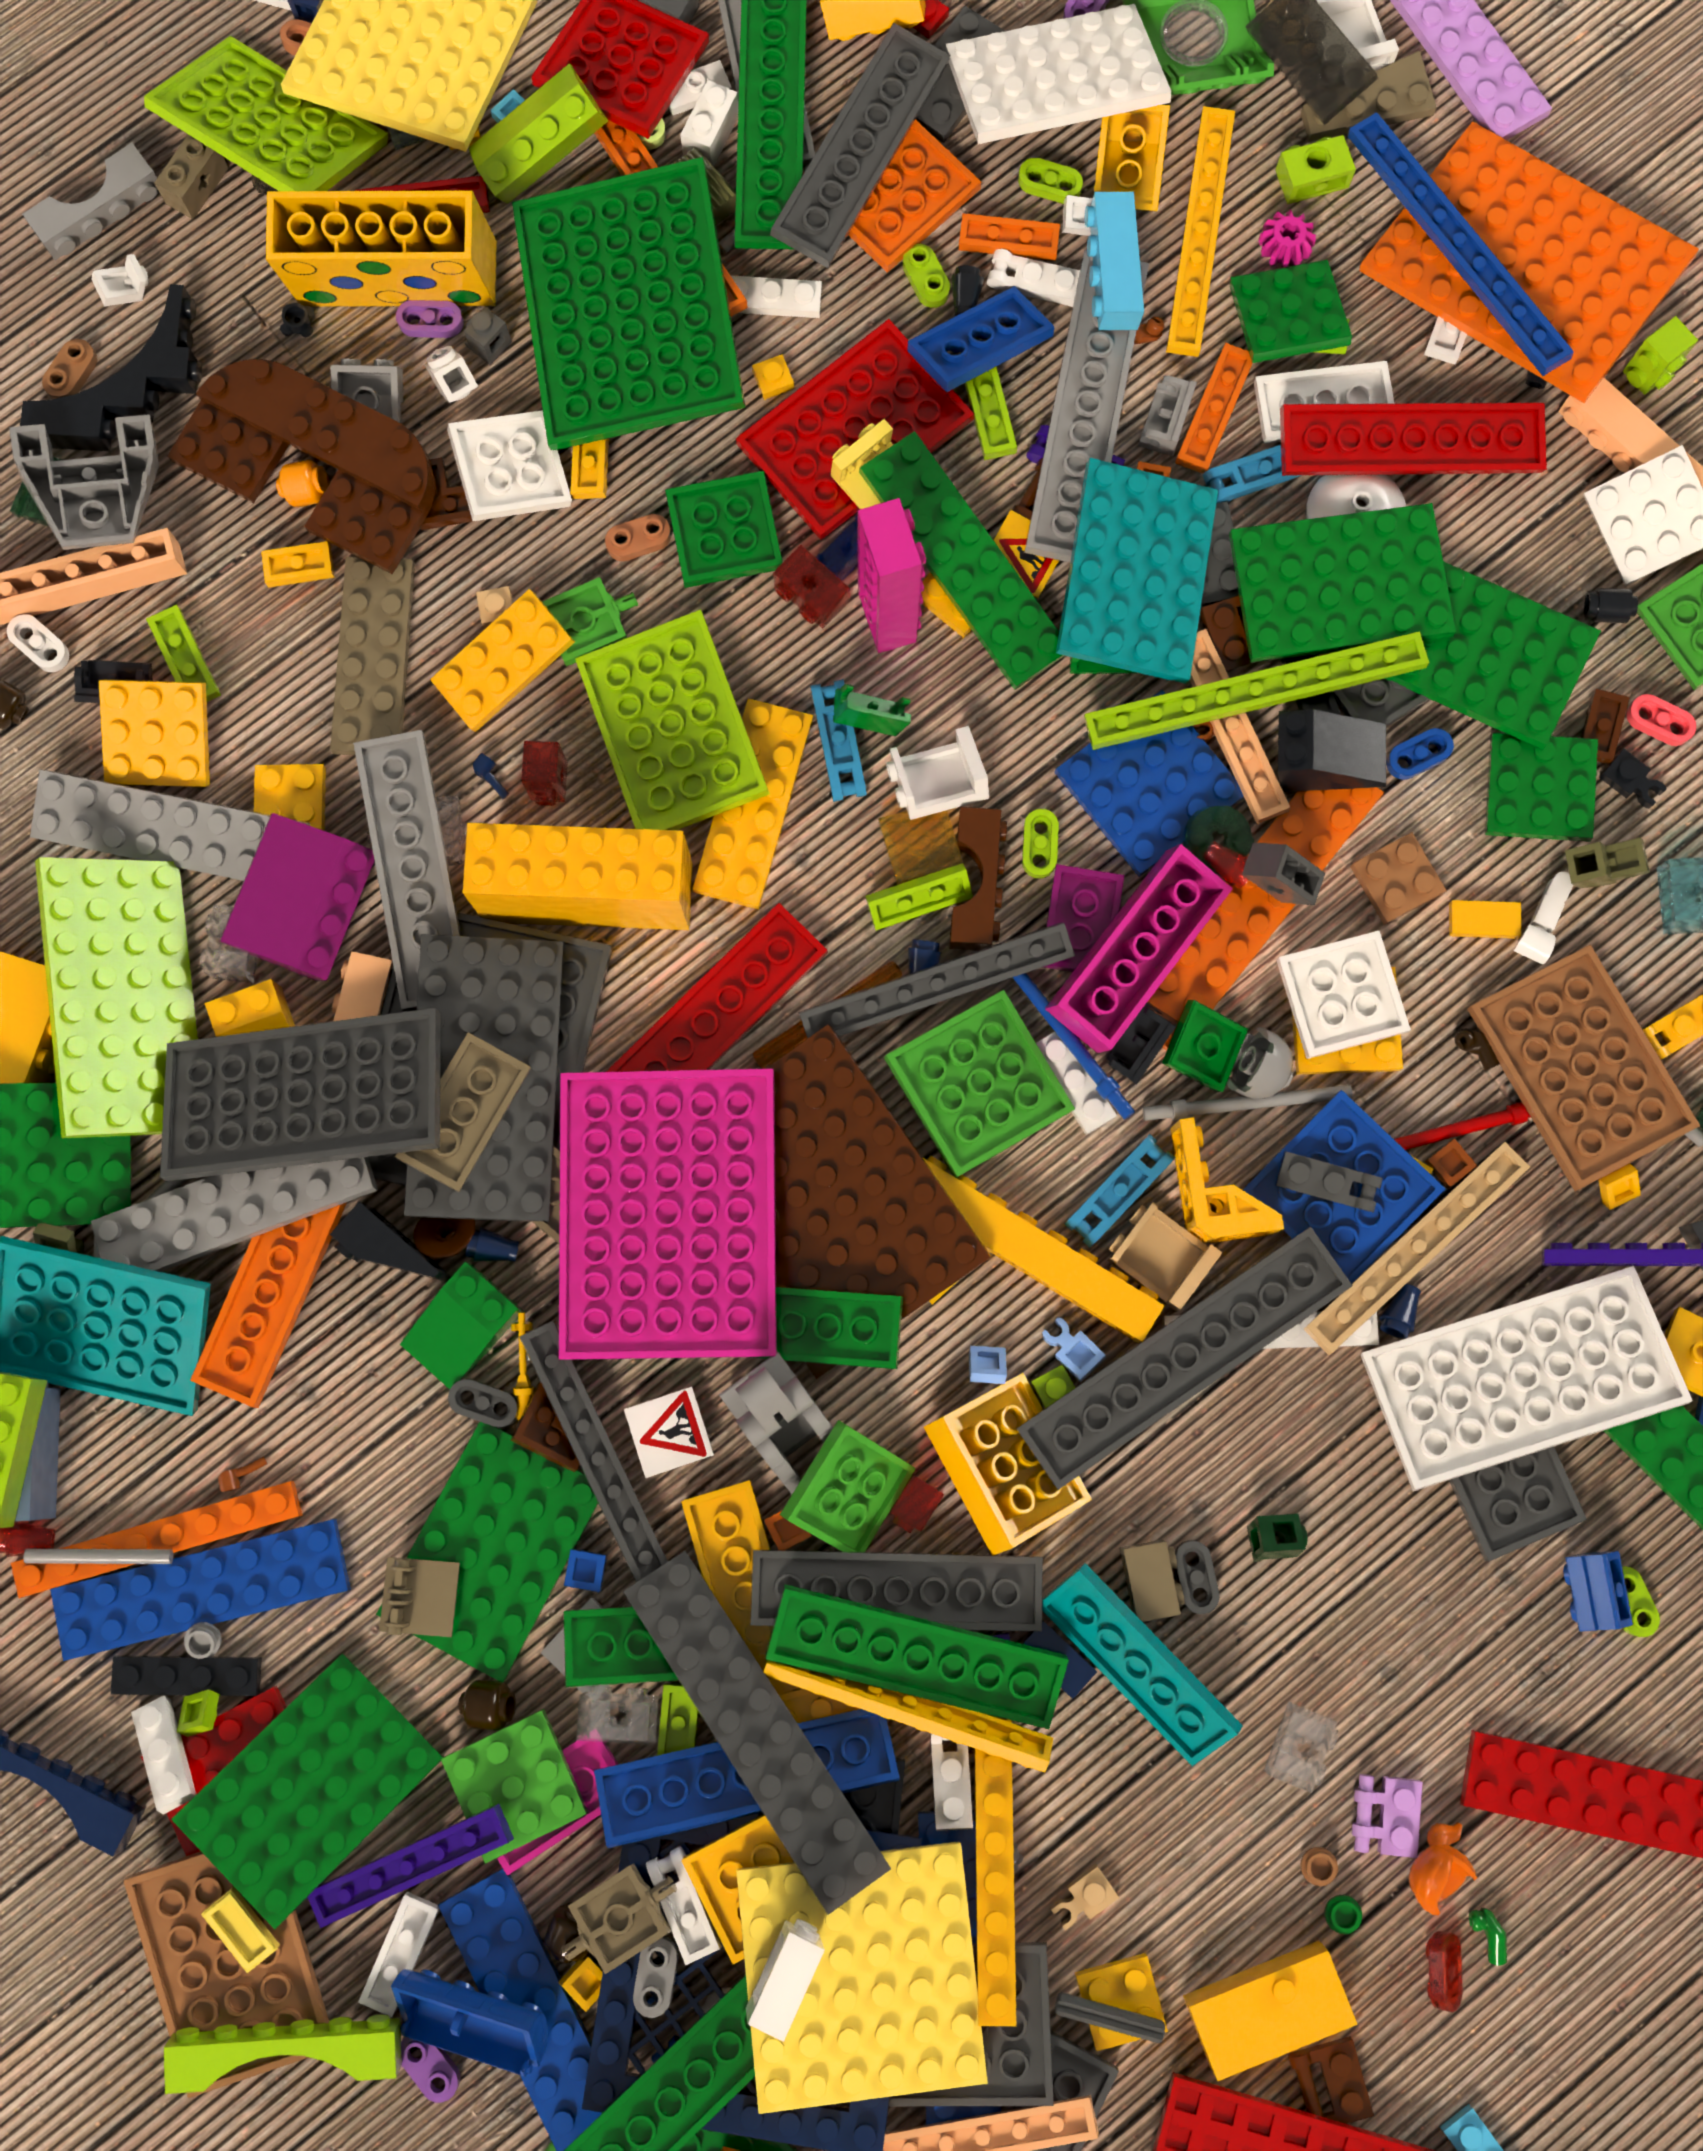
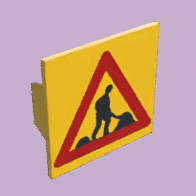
(1031, 568)

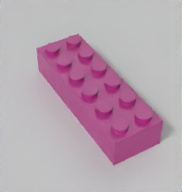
(890, 574)
(1138, 949)

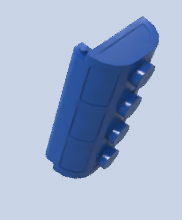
(470, 2022)

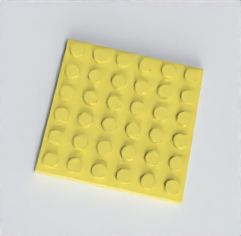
(409, 62)
(891, 1992)

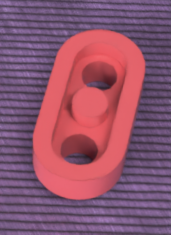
(1660, 718)

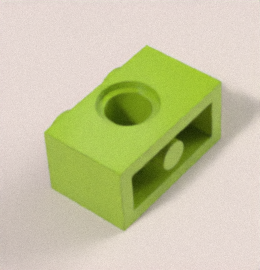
(1302, 181)

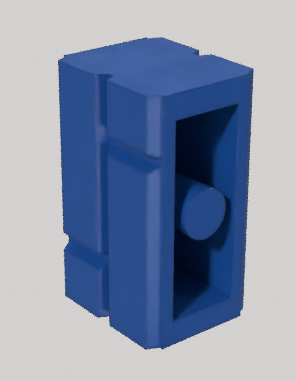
(1598, 1591)

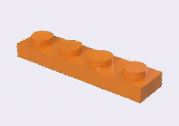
(1215, 409)

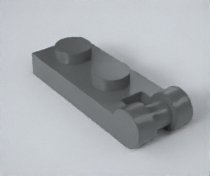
(1327, 1181)

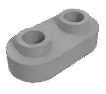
(656, 1978)

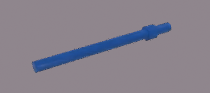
(1106, 1086)

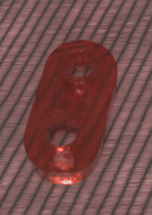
(1445, 1971)

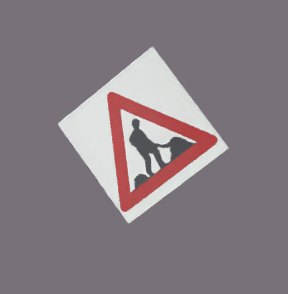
(668, 1432)

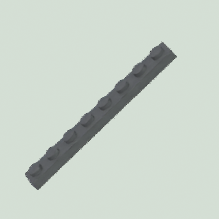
(940, 982)
(594, 1452)

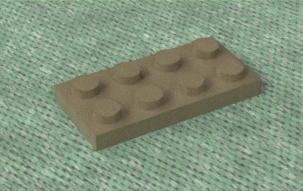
(472, 1104)

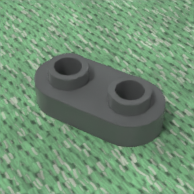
(484, 1403)
(1197, 1576)

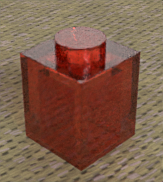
(915, 1504)

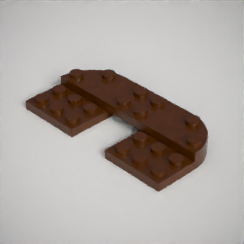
(262, 407)

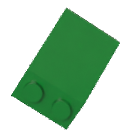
(460, 1325)

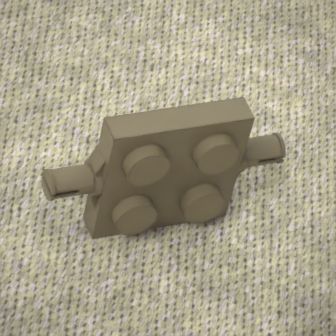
(619, 1918)

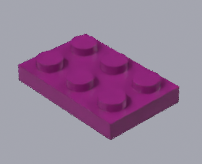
(1086, 904)

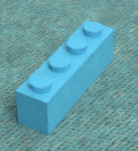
(1115, 261)

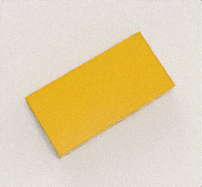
(1485, 919)

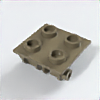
(419, 1597)

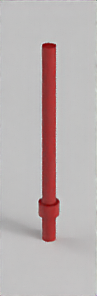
(1513, 1114)

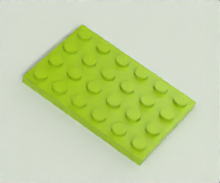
(239, 110)
(672, 725)

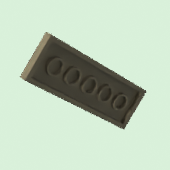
(372, 653)

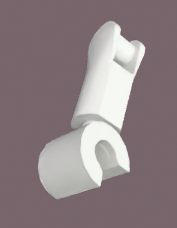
(1537, 939)

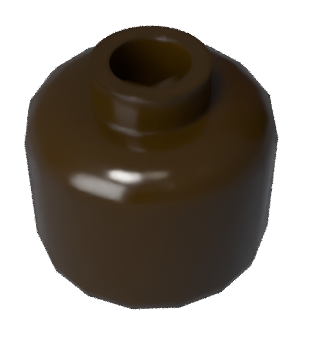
(11, 705)
(487, 1705)
(560, 1932)

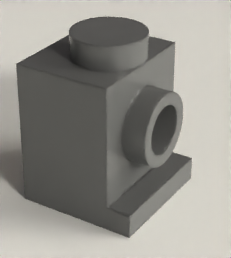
(482, 330)

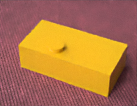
(1269, 2010)

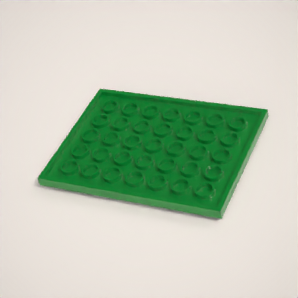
(627, 304)

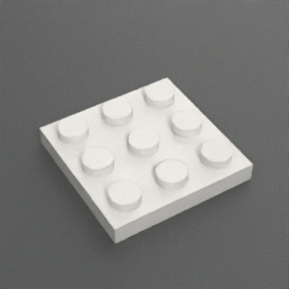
(508, 466)
(1650, 515)
(1343, 994)

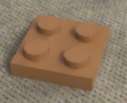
(1398, 878)

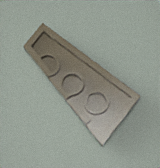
(1397, 96)

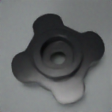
(293, 312)

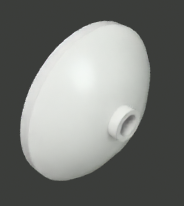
(1338, 495)

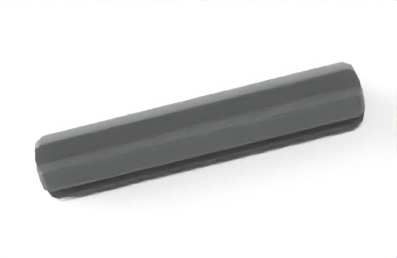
(1110, 2017)

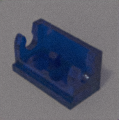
(842, 553)

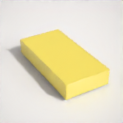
(240, 1929)

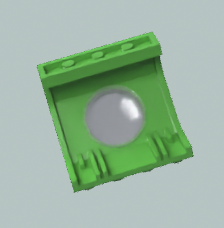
(1204, 43)

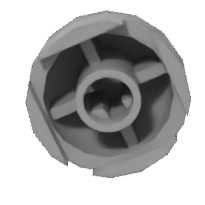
(1262, 1066)

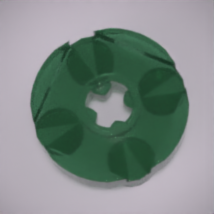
(1222, 820)

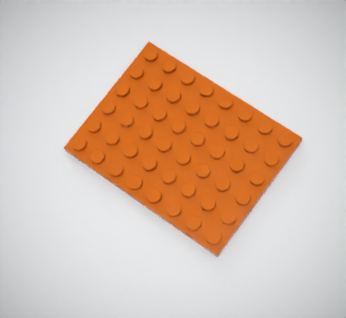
(1570, 249)

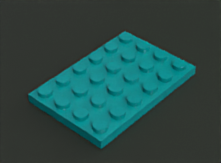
(1137, 571)
(101, 1325)

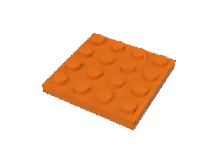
(912, 198)

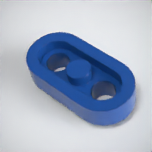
(1418, 755)

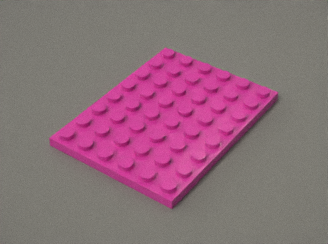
(667, 1214)

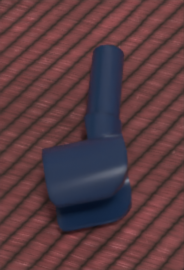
(482, 767)

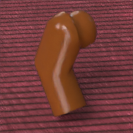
(1149, 331)

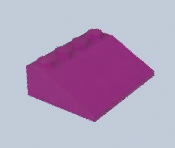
(298, 897)

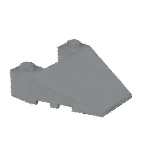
(94, 497)

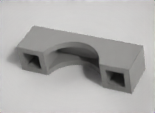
(68, 225)

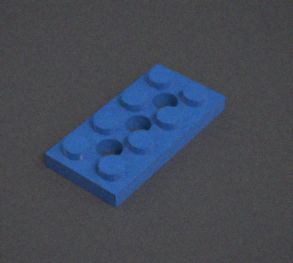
(982, 322)

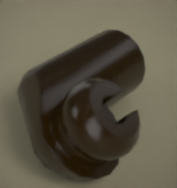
(1476, 1043)

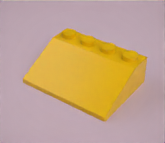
(996, 1469)

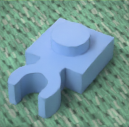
(1077, 1353)

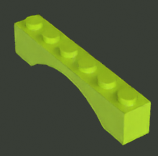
(359, 2048)

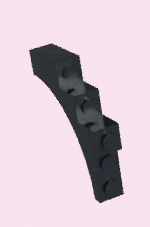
(162, 365)

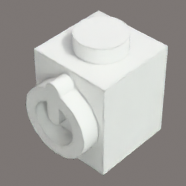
(450, 374)

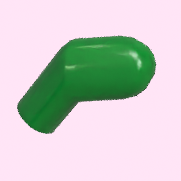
(1495, 1934)

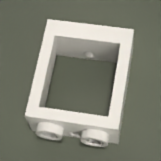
(785, 1979)

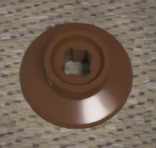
(430, 1235)

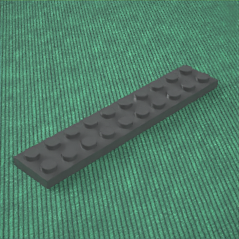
(1183, 1358)
(757, 1732)

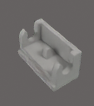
(1167, 415)

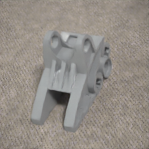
(776, 1415)

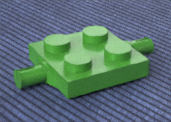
(589, 617)

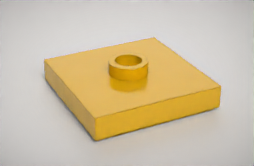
(1686, 1344)

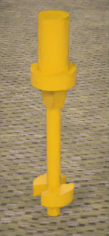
(523, 1388)

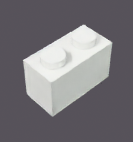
(710, 121)

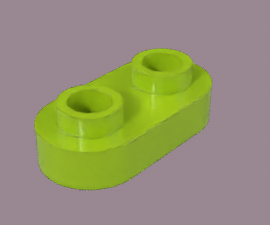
(1051, 178)
(924, 273)
(1040, 845)
(1640, 1601)

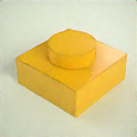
(773, 377)
(1619, 1186)
(583, 1982)

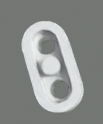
(39, 645)

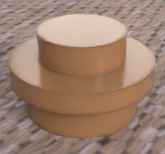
(1319, 1866)

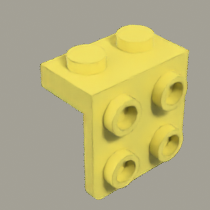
(849, 459)

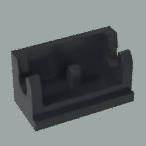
(92, 671)
(1141, 1042)

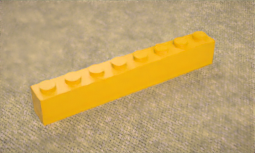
(1050, 1261)

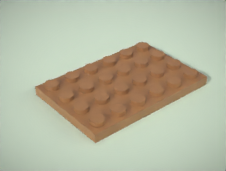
(1583, 1067)
(199, 1976)

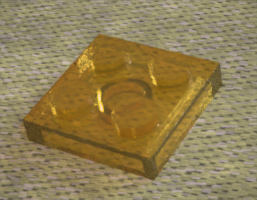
(919, 844)

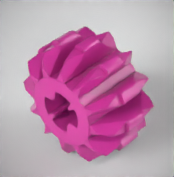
(1287, 239)

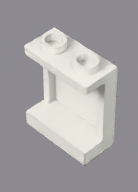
(1362, 28)
(939, 777)

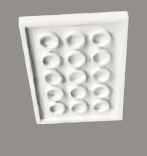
(1057, 73)

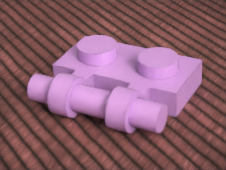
(1398, 1815)

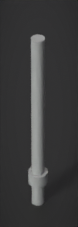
(1181, 1109)

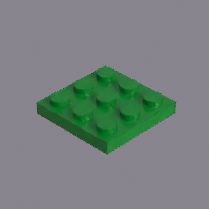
(1290, 311)
(724, 529)
(1541, 790)

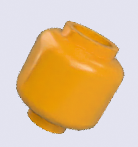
(302, 483)

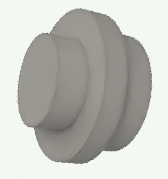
(202, 1640)

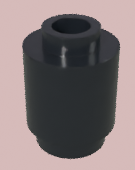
(1610, 605)

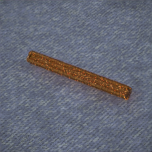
(796, 1034)

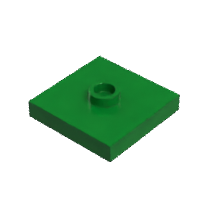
(1205, 1046)

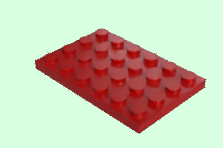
(859, 388)

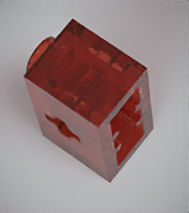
(805, 570)
(544, 772)

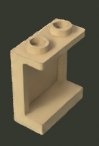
(1163, 1256)

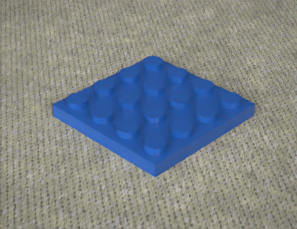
(1148, 790)
(1353, 1140)

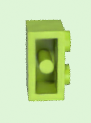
(1660, 356)

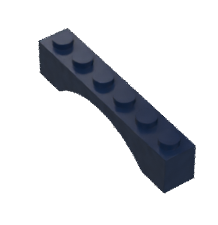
(98, 1814)

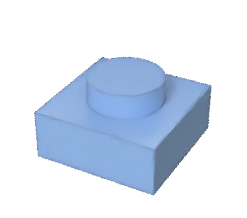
(987, 1364)

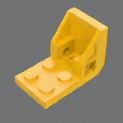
(1237, 1212)

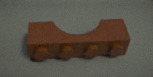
(979, 838)

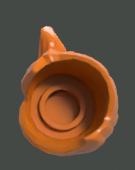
(1439, 1868)

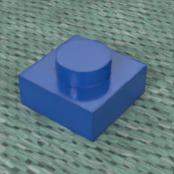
(585, 1570)

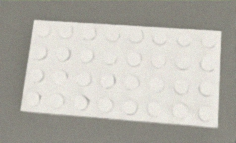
(1525, 1378)

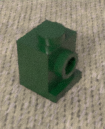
(1286, 1528)

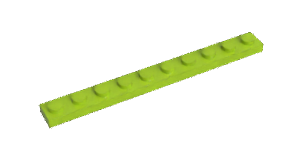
(1256, 690)

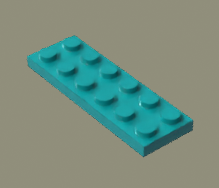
(1140, 1665)

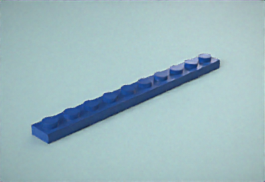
(1460, 244)

